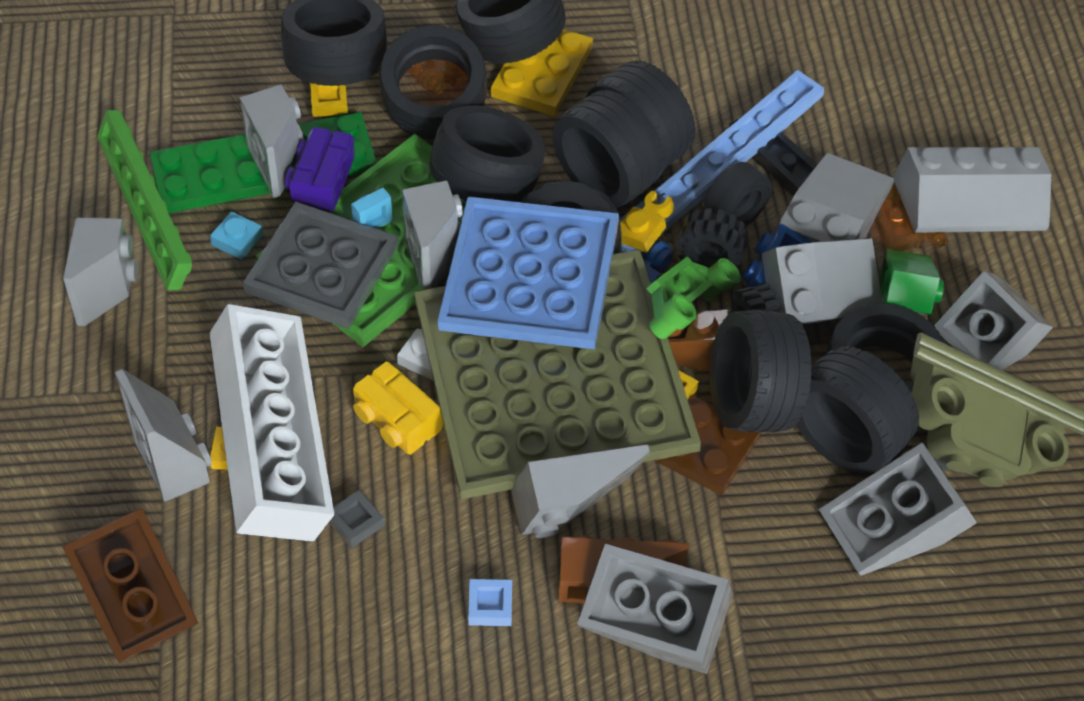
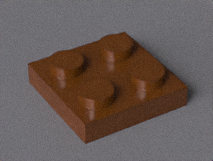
(720, 451)

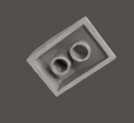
(837, 201)
(823, 278)
(163, 438)
(561, 488)
(897, 512)
(657, 607)

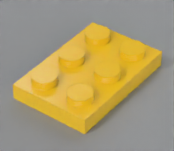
(546, 77)

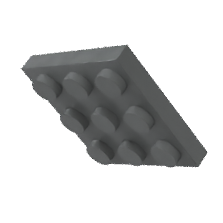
(321, 264)

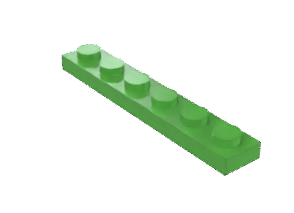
(144, 200)

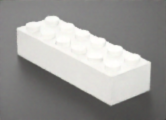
(270, 425)

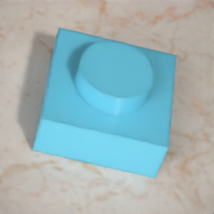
(373, 209)
(236, 235)

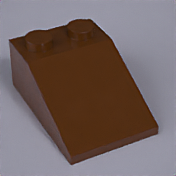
(130, 585)

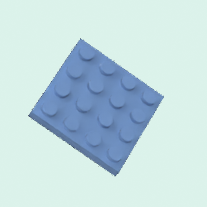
(529, 273)

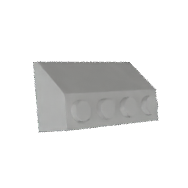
(975, 189)

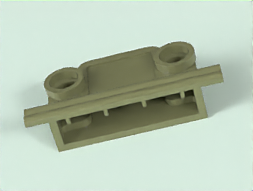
(987, 418)

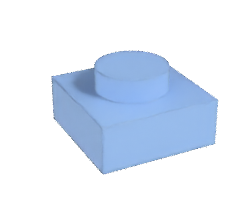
(490, 602)

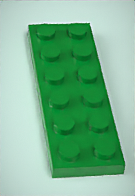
(226, 172)

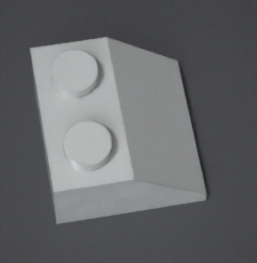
(272, 134)
(431, 230)
(98, 267)
(993, 323)

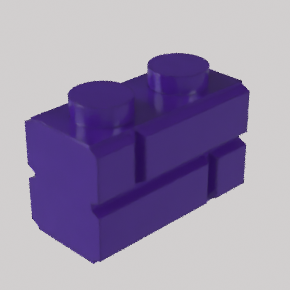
(321, 168)

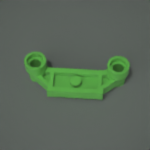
(681, 286)

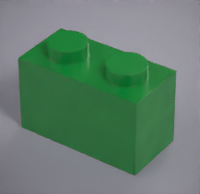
(910, 281)

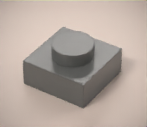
(356, 519)

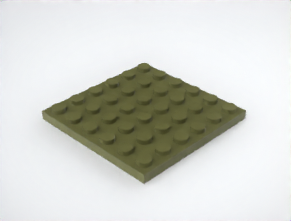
(548, 401)

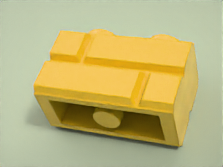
(397, 408)

